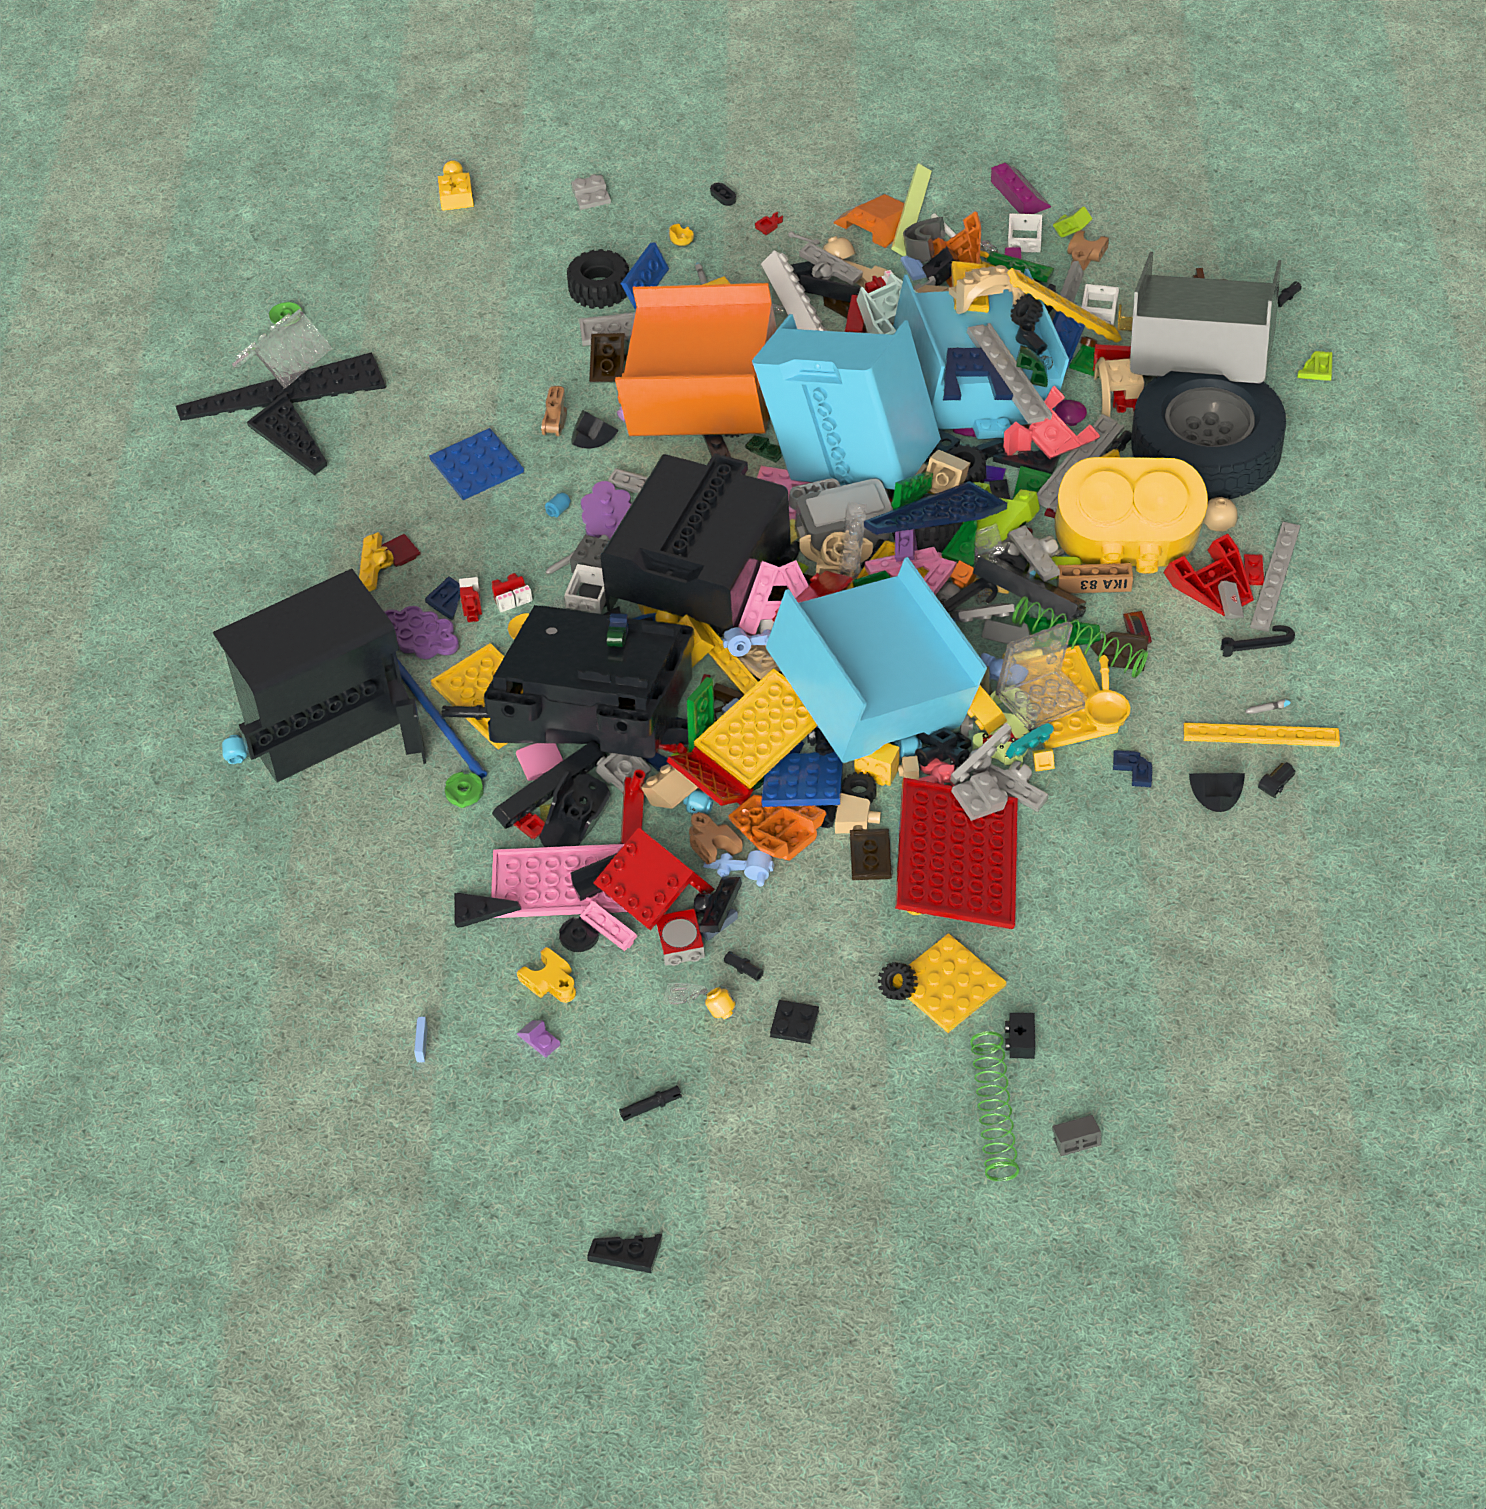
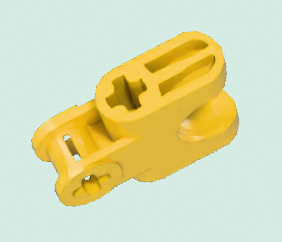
(552, 978)

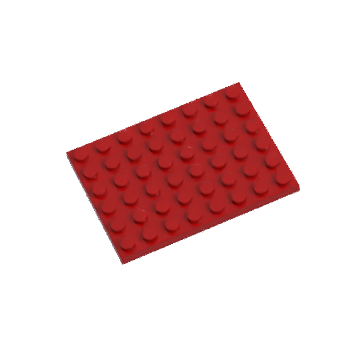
(955, 863)

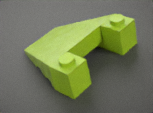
(1020, 509)

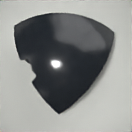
(591, 431)
(1217, 790)

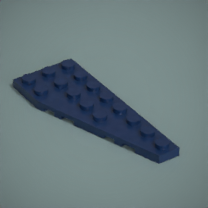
(950, 506)

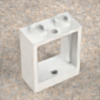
(1033, 223)
(1107, 294)
(585, 575)

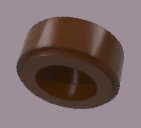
(1088, 341)

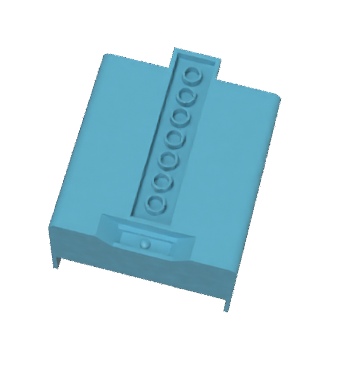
(938, 327)
(847, 404)
(876, 662)

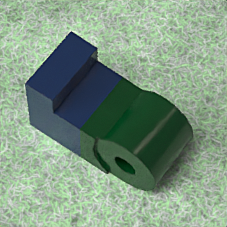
(617, 630)

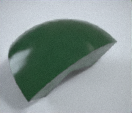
(1031, 360)

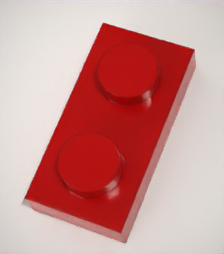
(1254, 569)

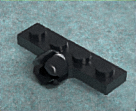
(716, 906)

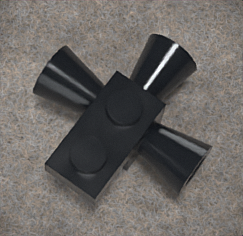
(943, 746)

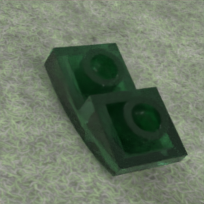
(763, 448)

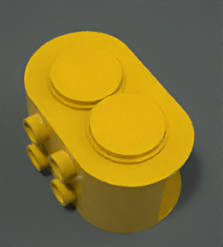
(1130, 511)

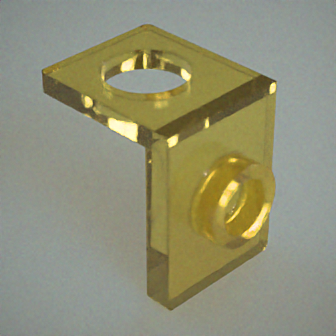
(1124, 323)

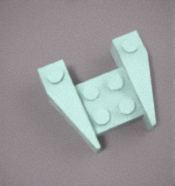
(880, 306)

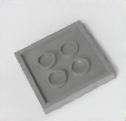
(982, 612)

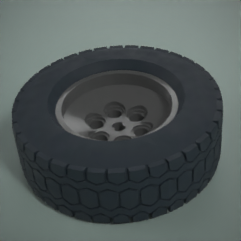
(1215, 425)

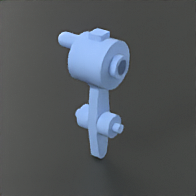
(740, 643)
(756, 866)

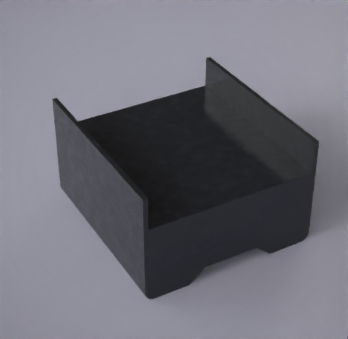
(697, 540)
(314, 674)

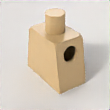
(854, 814)

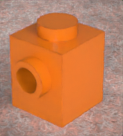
(962, 575)

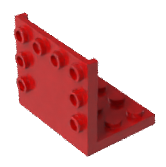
(647, 879)

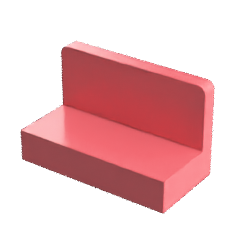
(1017, 438)

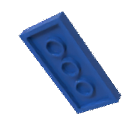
(646, 271)
(1068, 332)

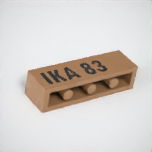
(1095, 578)

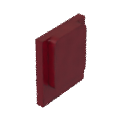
(402, 550)

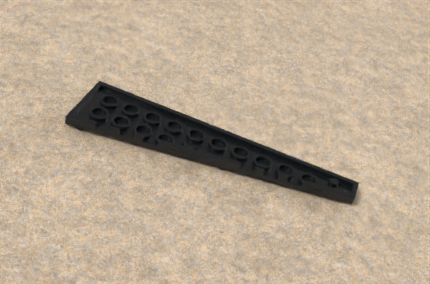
(331, 379)

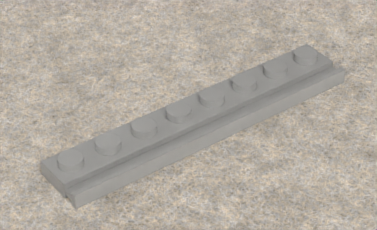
(1024, 393)
(1108, 431)

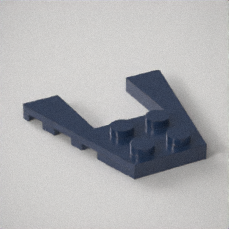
(972, 363)

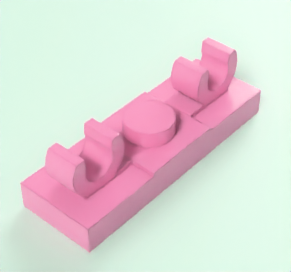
(608, 926)

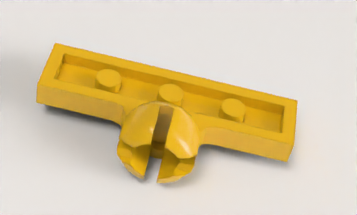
(373, 560)

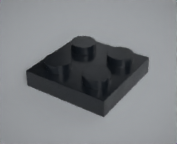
(794, 1021)

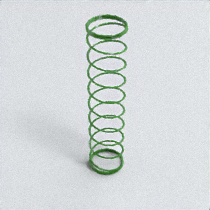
(1024, 610)
(995, 1048)

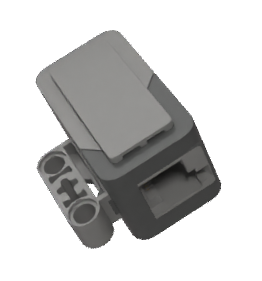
(823, 504)

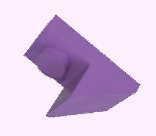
(905, 545)
(537, 1037)

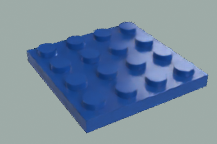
(476, 464)
(804, 781)

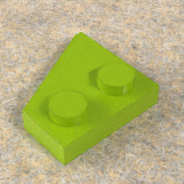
(1317, 367)

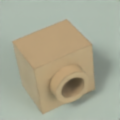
(909, 767)

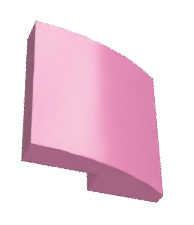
(538, 759)

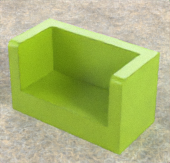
(1070, 224)

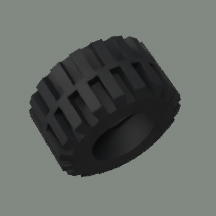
(977, 461)

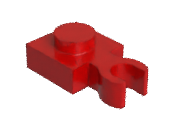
(767, 225)

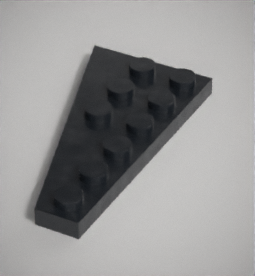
(287, 432)

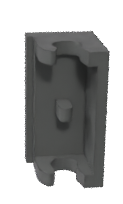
(1077, 1135)

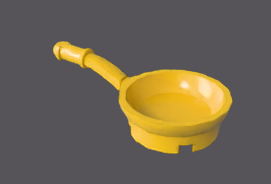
(1106, 708)

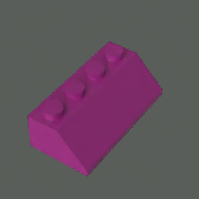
(1017, 189)

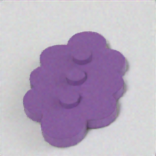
(604, 509)
(423, 632)

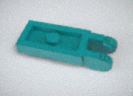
(1029, 740)

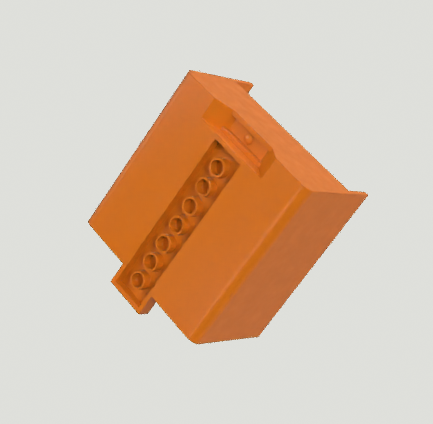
(694, 359)

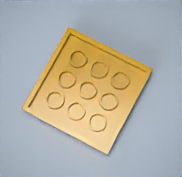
(951, 982)

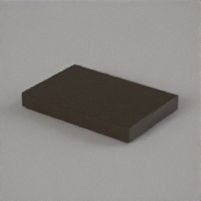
(870, 854)

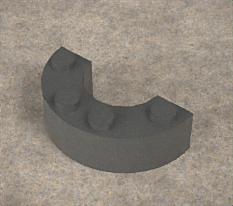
(920, 238)

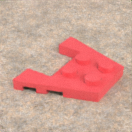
(1054, 435)

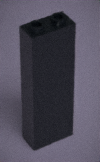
(1025, 584)

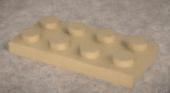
(758, 661)

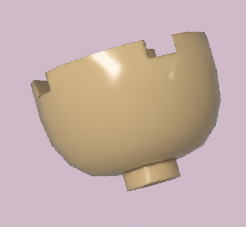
(839, 247)
(1220, 514)
(831, 549)

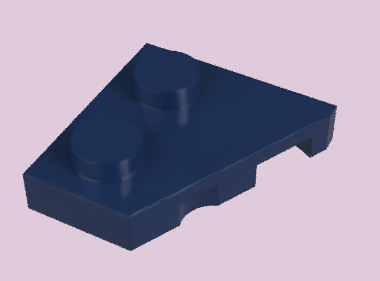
(445, 597)

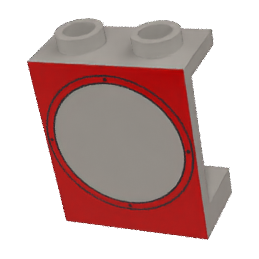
(680, 937)

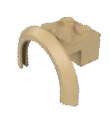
(1117, 376)
(813, 554)

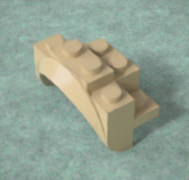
(981, 283)

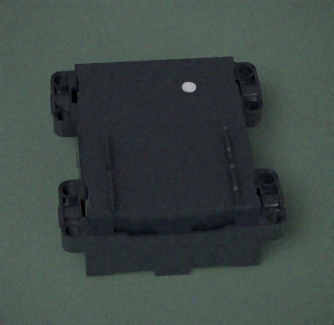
(577, 680)

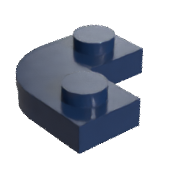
(1133, 762)

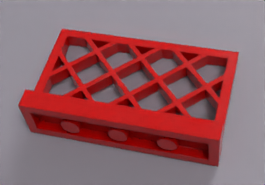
(706, 772)

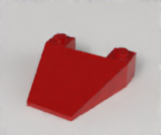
(1204, 583)
(822, 585)

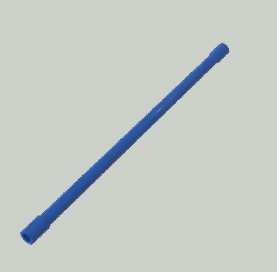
(474, 765)

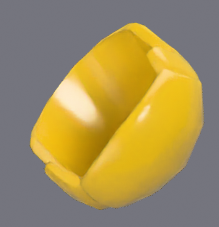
(680, 236)

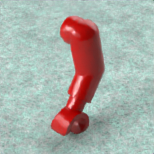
(674, 748)

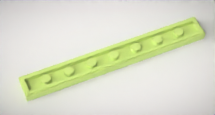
(912, 206)

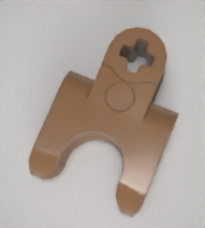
(1085, 250)
(555, 411)
(708, 837)

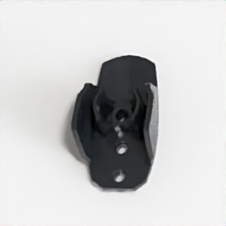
(568, 818)

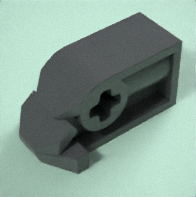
(1003, 632)

